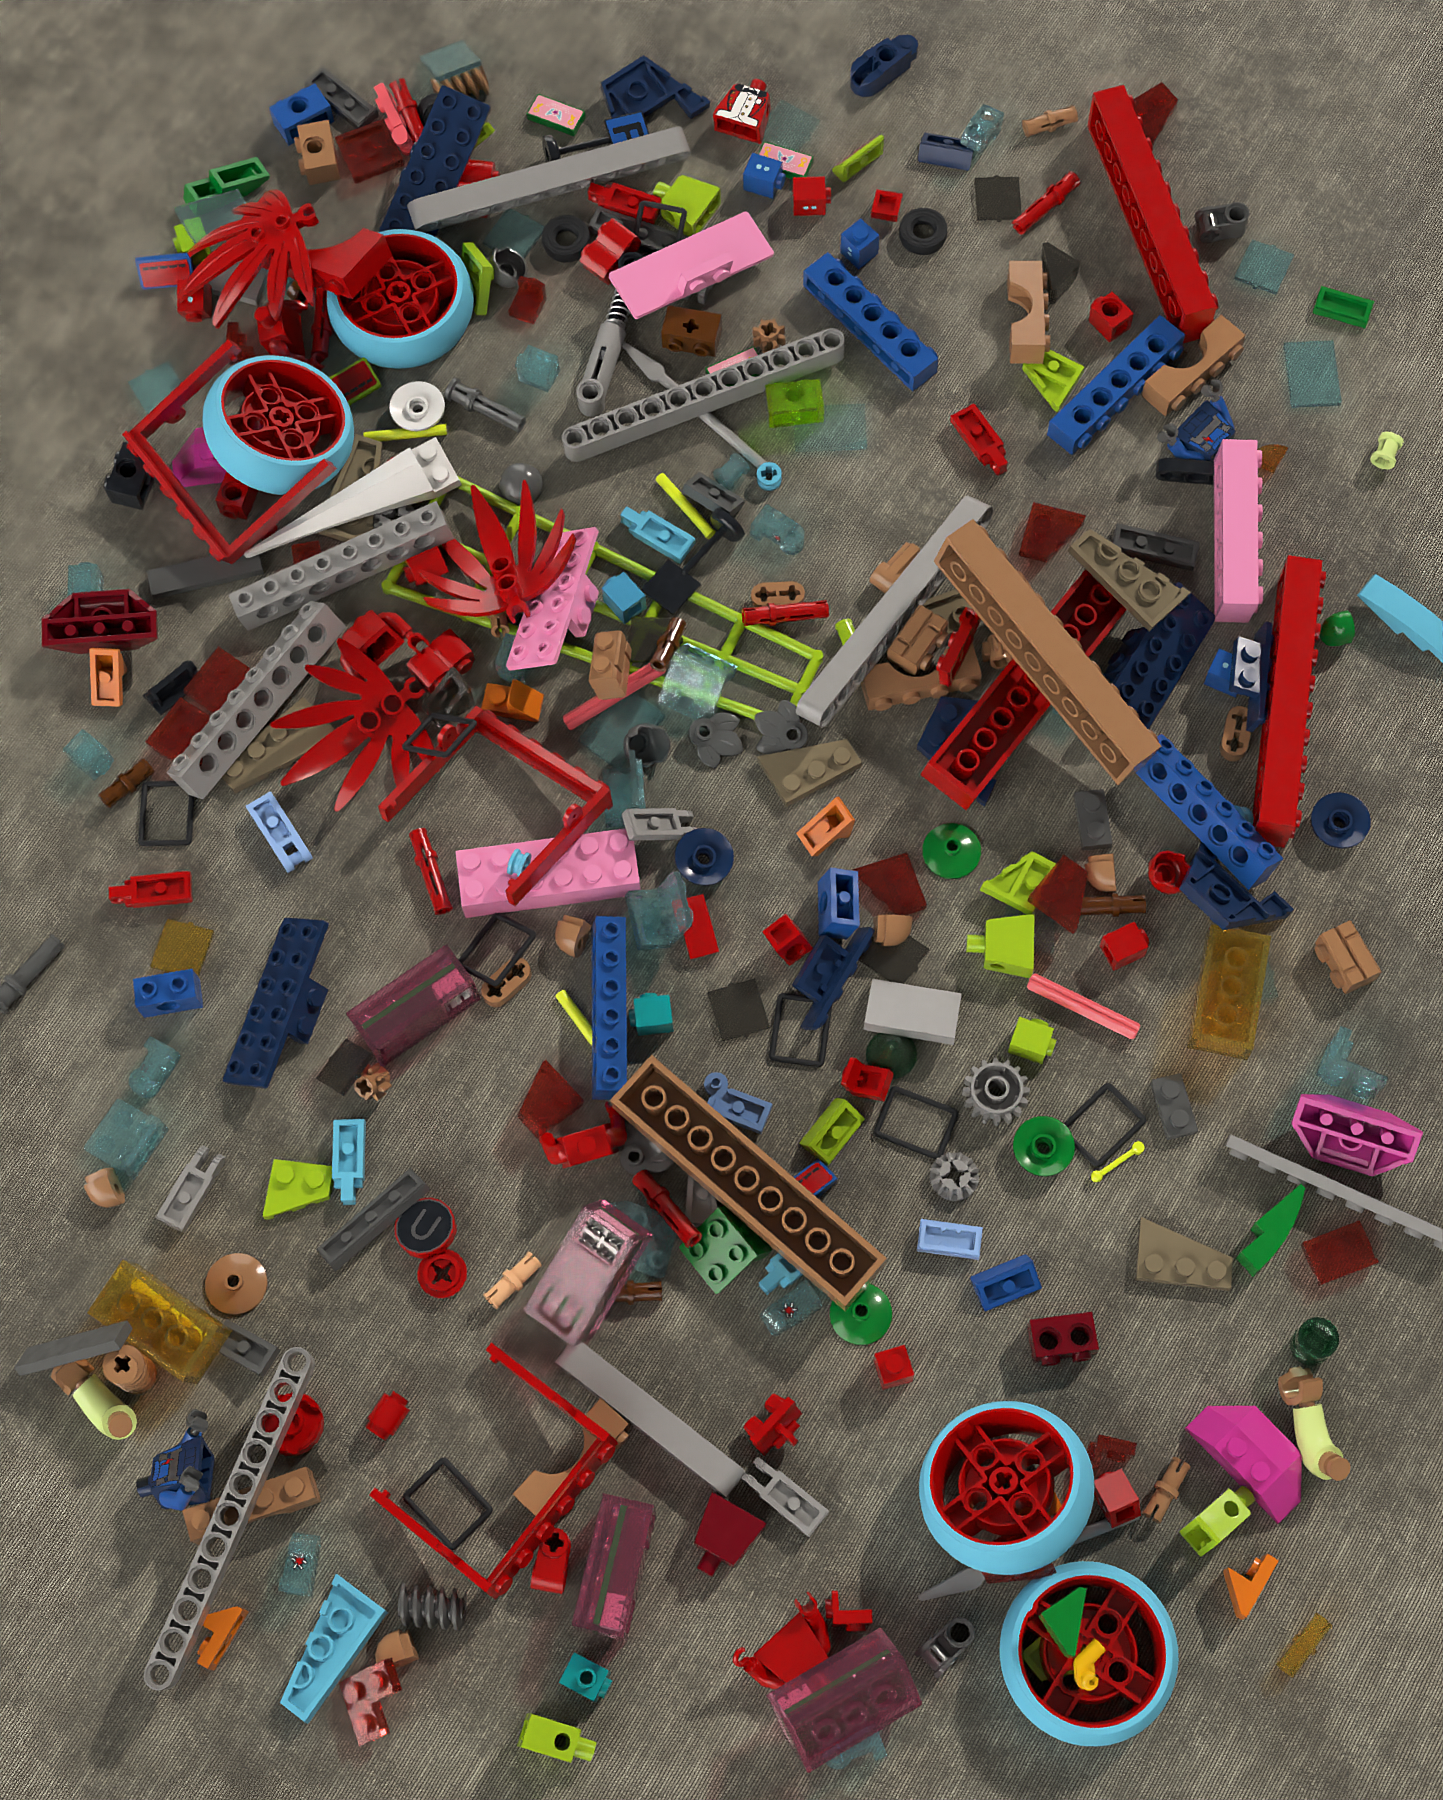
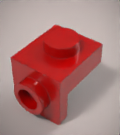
(866, 1080)
(853, 1619)

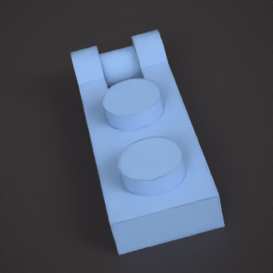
(278, 831)

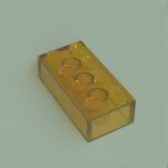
(1229, 992)
(163, 1321)

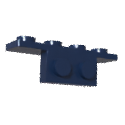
(1250, 673)
(826, 973)

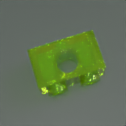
(806, 409)

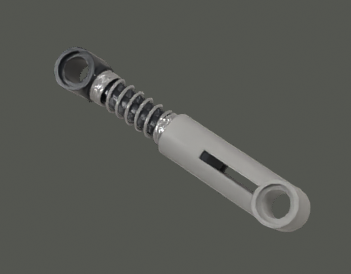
(605, 352)

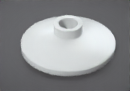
(413, 397)

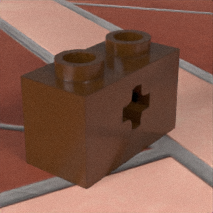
(691, 331)

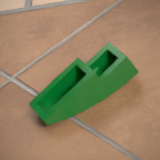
(242, 175)
(1271, 1232)

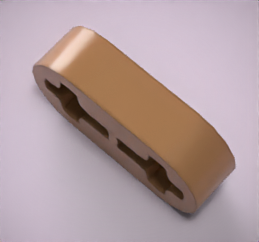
(777, 593)
(1230, 732)
(510, 988)

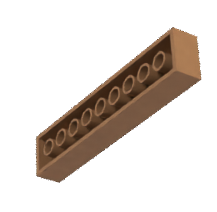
(1046, 652)
(749, 1183)

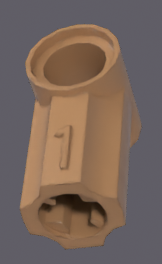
(888, 573)

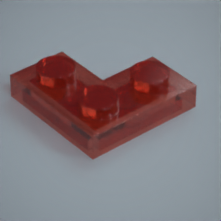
(363, 1696)

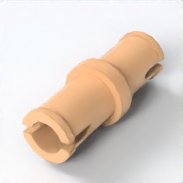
(512, 1280)

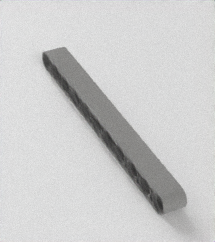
(548, 179)
(696, 405)
(885, 621)
(218, 1528)

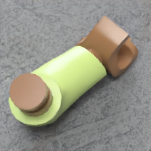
(95, 1399)
(1311, 1434)

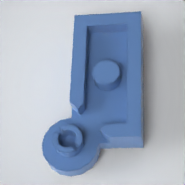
(735, 1105)

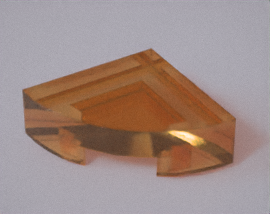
(1272, 456)

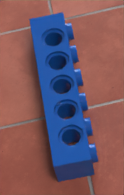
(854, 316)
(1158, 336)
(1209, 815)
(608, 1006)

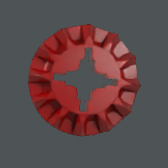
(442, 1289)

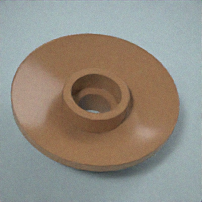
(246, 1294)

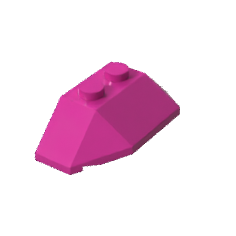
(196, 463)
(1354, 1134)
(1252, 1454)

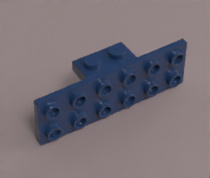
(439, 154)
(1153, 661)
(282, 1006)

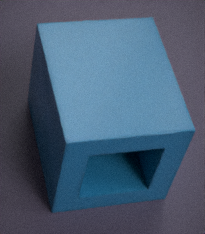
(623, 597)

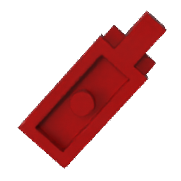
(623, 200)
(980, 438)
(959, 645)
(154, 890)

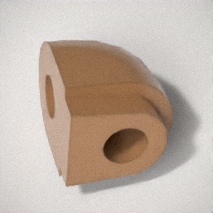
(1101, 872)
(891, 929)
(572, 935)
(104, 1188)
(397, 1646)

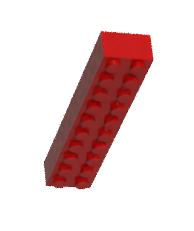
(1151, 212)
(1014, 702)
(1287, 702)

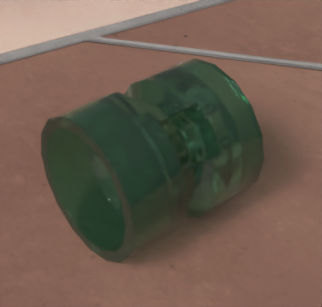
(1314, 1341)

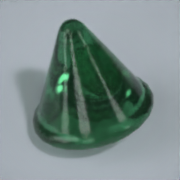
(892, 1053)

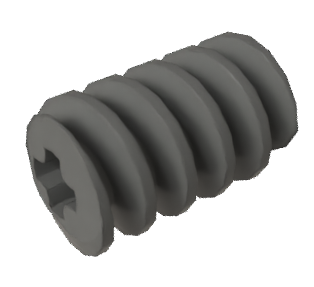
(432, 1608)

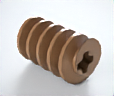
(466, 83)
(130, 1370)

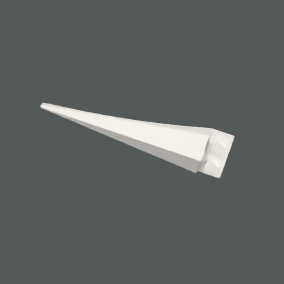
(401, 481)

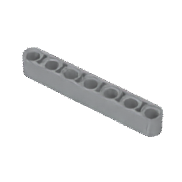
(651, 1418)

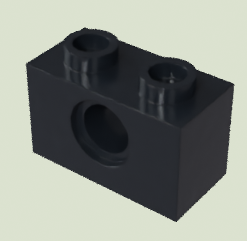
(128, 490)

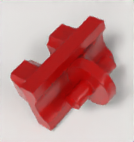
(777, 1428)

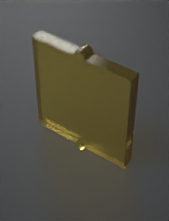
(182, 947)

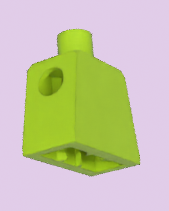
(695, 197)
(1006, 945)
(1218, 1520)
(540, 1733)

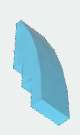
(1404, 614)

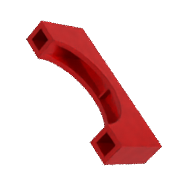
(347, 265)

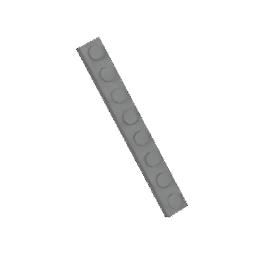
(1329, 1188)

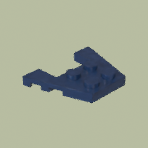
(647, 88)
(942, 723)
(1224, 898)

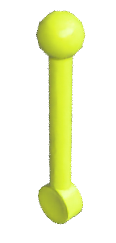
(1137, 1148)

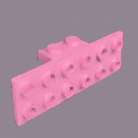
(691, 265)
(560, 607)

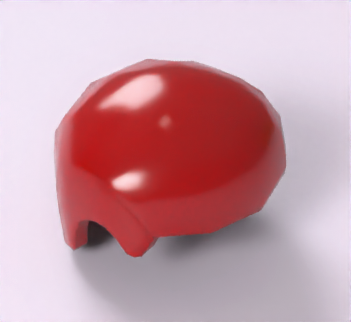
(1167, 871)

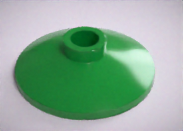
(950, 863)
(1048, 1132)
(863, 1329)

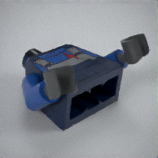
(1203, 430)
(184, 1472)

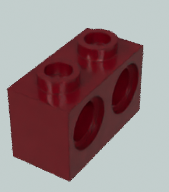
(1060, 1330)

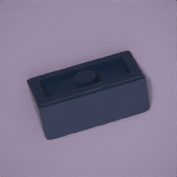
(944, 152)

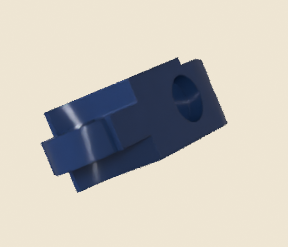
(882, 64)

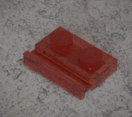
(1339, 1253)

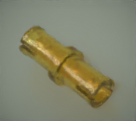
(1304, 1645)

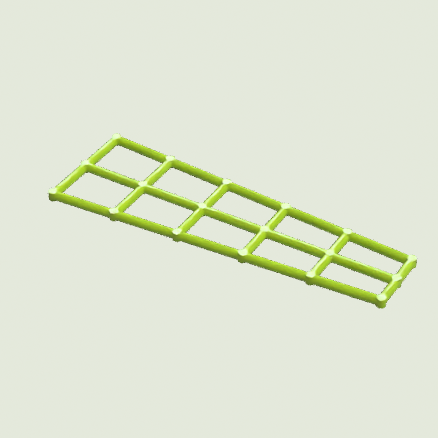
(798, 689)

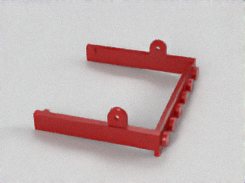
(172, 411)
(575, 779)
(558, 1505)

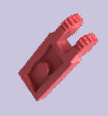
(394, 121)

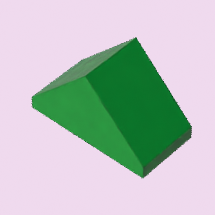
(1064, 1621)

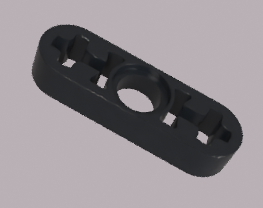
(1185, 471)

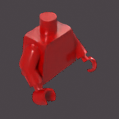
(285, 335)
(379, 637)
(586, 1144)
(791, 1650)

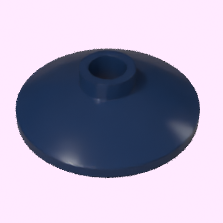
(1349, 812)
(708, 843)

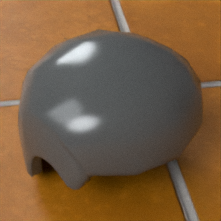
(507, 267)
(512, 479)
(649, 743)

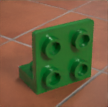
(724, 1249)

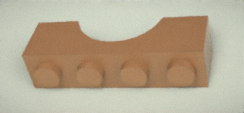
(1028, 335)
(1171, 386)
(888, 687)
(541, 1486)
(278, 1496)

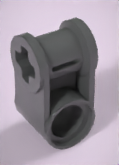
(1222, 222)
(944, 1647)

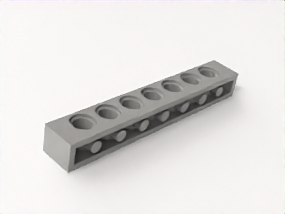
(341, 566)
(253, 715)

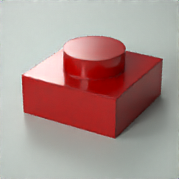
(886, 205)

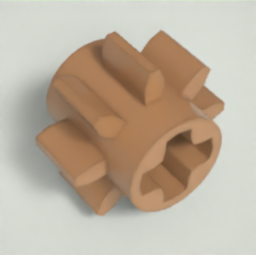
(768, 335)
(995, 653)
(373, 1082)

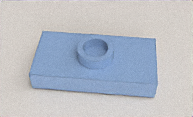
(949, 1239)

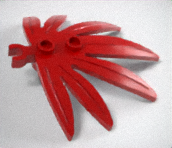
(257, 238)
(510, 583)
(376, 715)

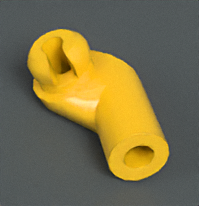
(1084, 1665)

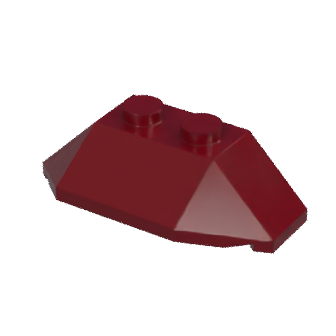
(100, 621)

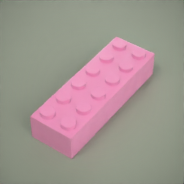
(1237, 531)
(590, 870)

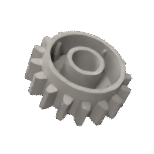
(991, 1106)

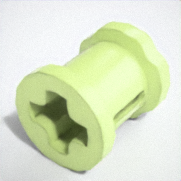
(1388, 446)

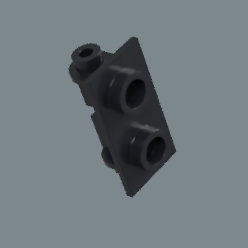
(171, 688)

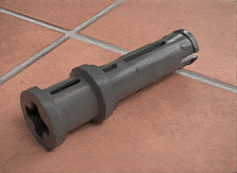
(473, 400)
(16, 984)

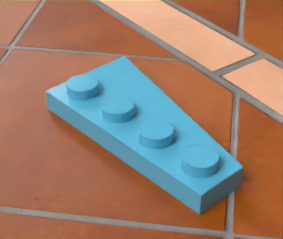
(341, 1632)

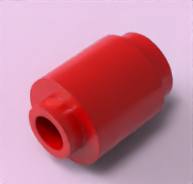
(387, 1415)

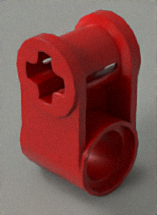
(551, 1567)

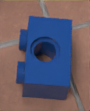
(298, 109)
(838, 903)
(168, 993)

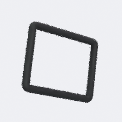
(663, 207)
(472, 724)
(145, 785)
(532, 933)
(773, 1057)
(877, 1133)
(1123, 1140)
(406, 1497)

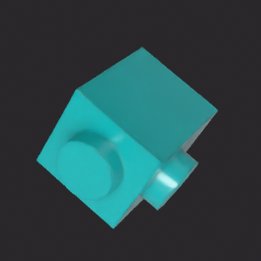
(651, 1014)
(586, 1678)

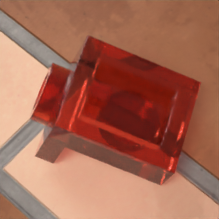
(528, 300)
(235, 334)
(1116, 1450)

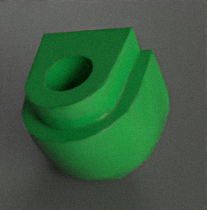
(1338, 629)

